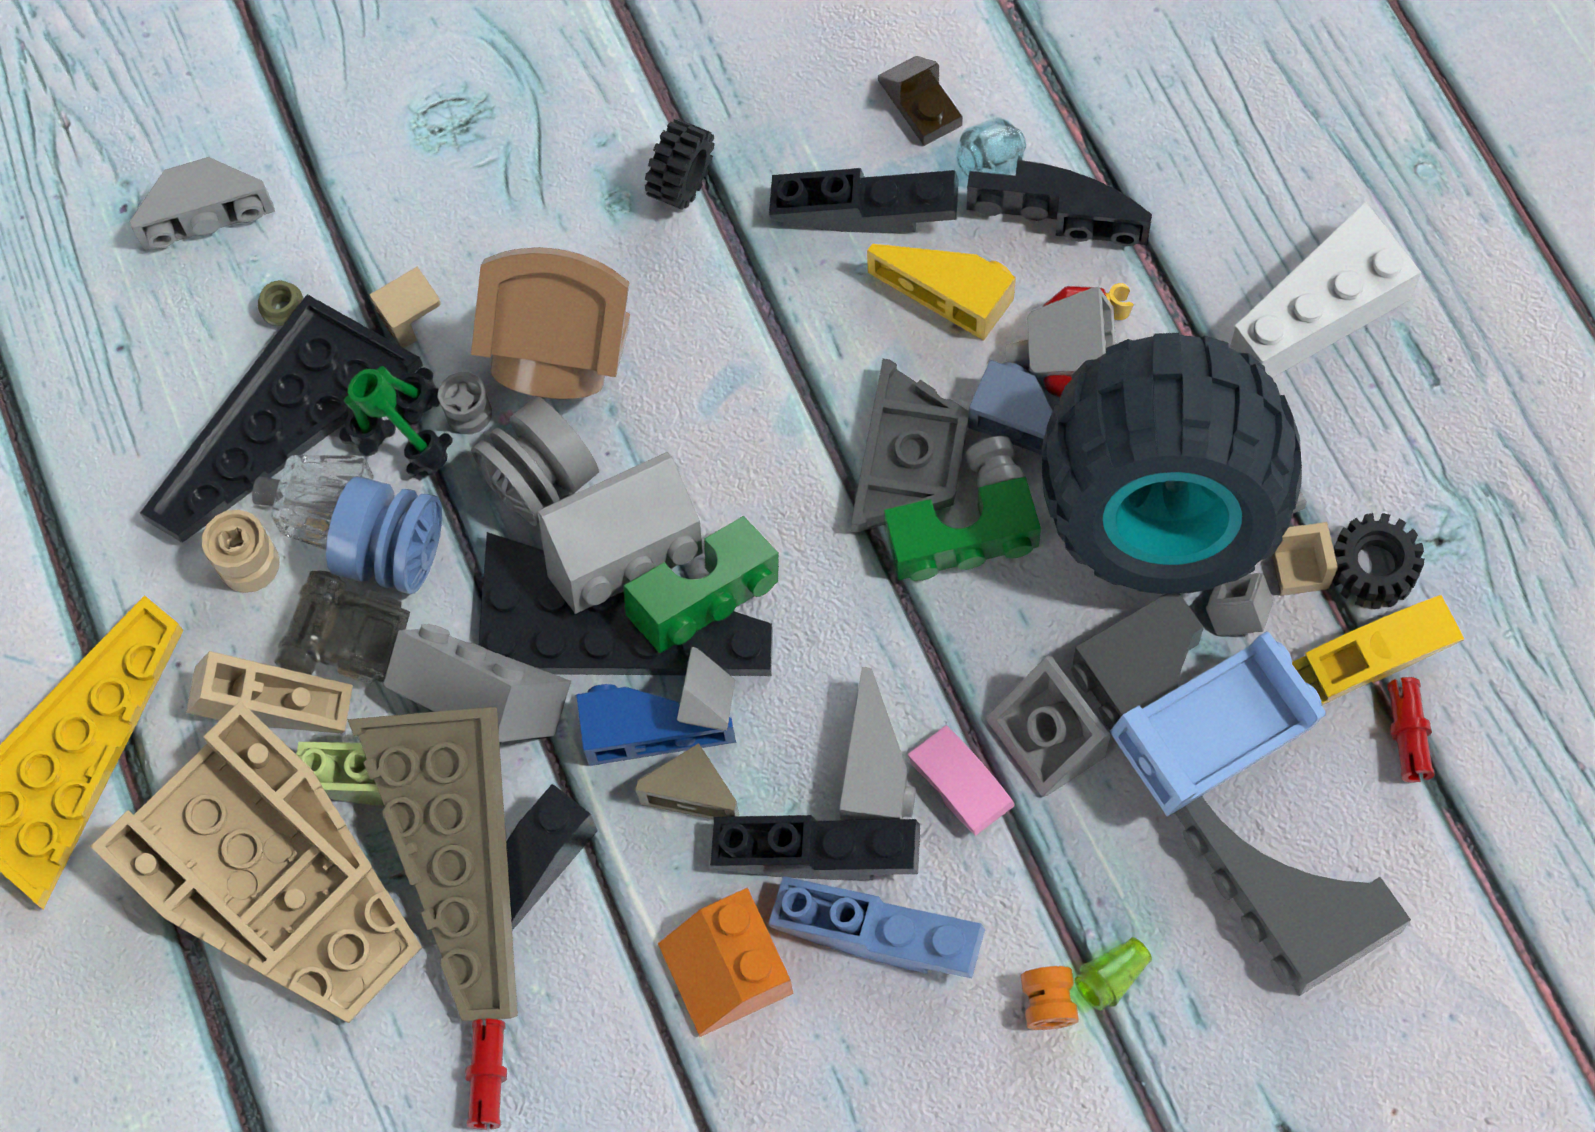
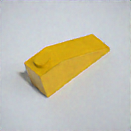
(951, 284)

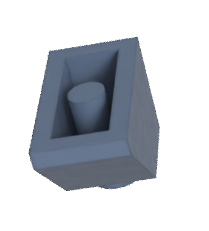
(1010, 406)

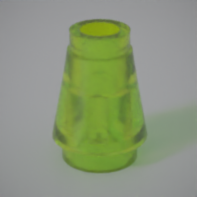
(1111, 975)

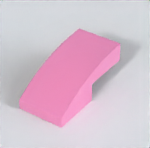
(961, 780)

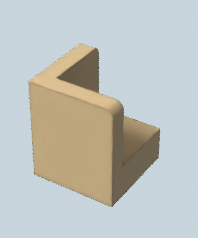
(403, 303)
(1305, 559)

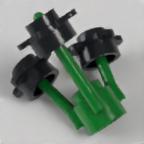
(374, 396)

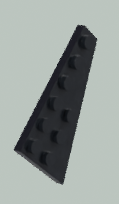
(276, 411)

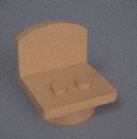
(550, 321)

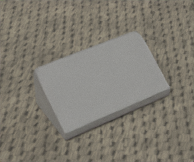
(706, 693)

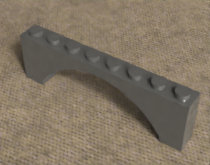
(1302, 918)

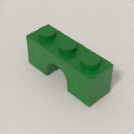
(926, 545)
(674, 608)

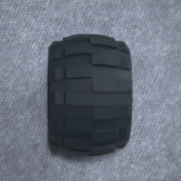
(1171, 464)

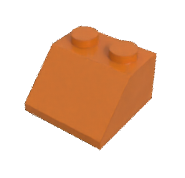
(725, 963)

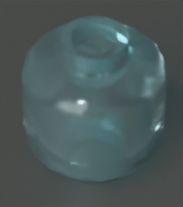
(990, 147)

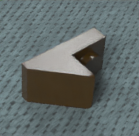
(921, 99)

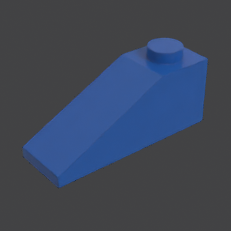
(637, 724)

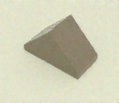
(688, 786)

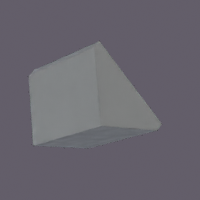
(1049, 728)

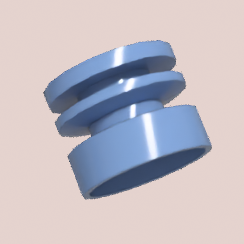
(384, 535)

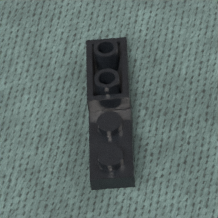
(856, 203)
(1079, 203)
(815, 849)

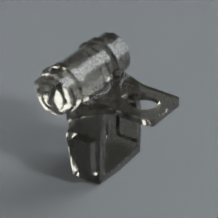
(341, 630)

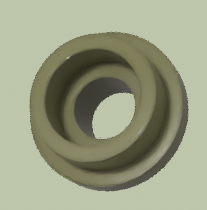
(272, 295)

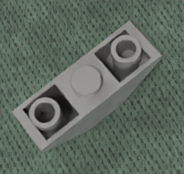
(198, 201)

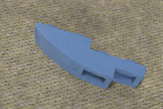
(876, 930)

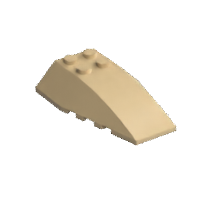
(264, 869)

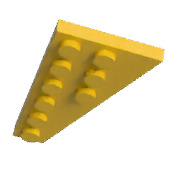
(70, 745)

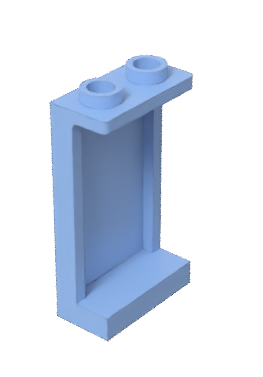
(1218, 723)

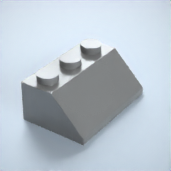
(619, 532)

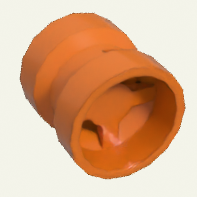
(1049, 998)

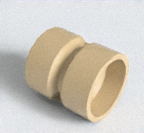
(240, 551)

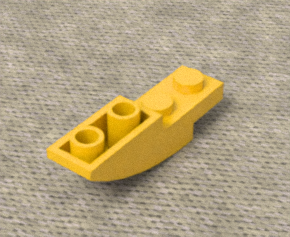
(1379, 649)

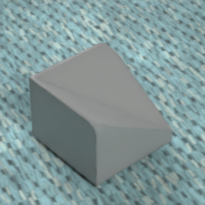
(1240, 605)

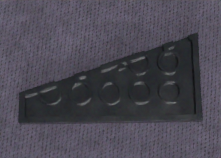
(536, 626)

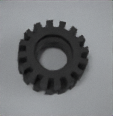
(679, 164)
(1389, 537)

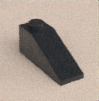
(543, 847)

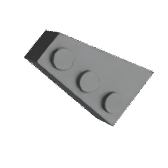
(462, 675)

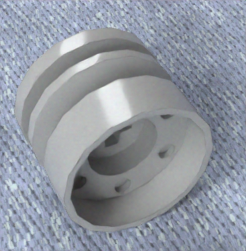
(542, 454)

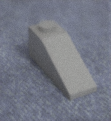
(875, 766)

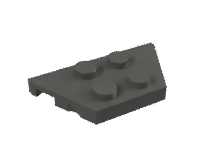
(909, 449)

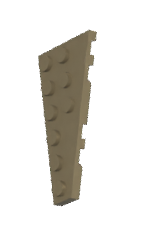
(449, 829)

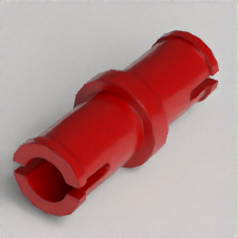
(1410, 729)
(486, 1074)

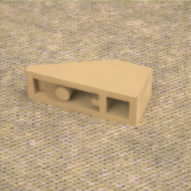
(271, 693)

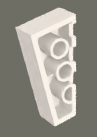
(1329, 295)

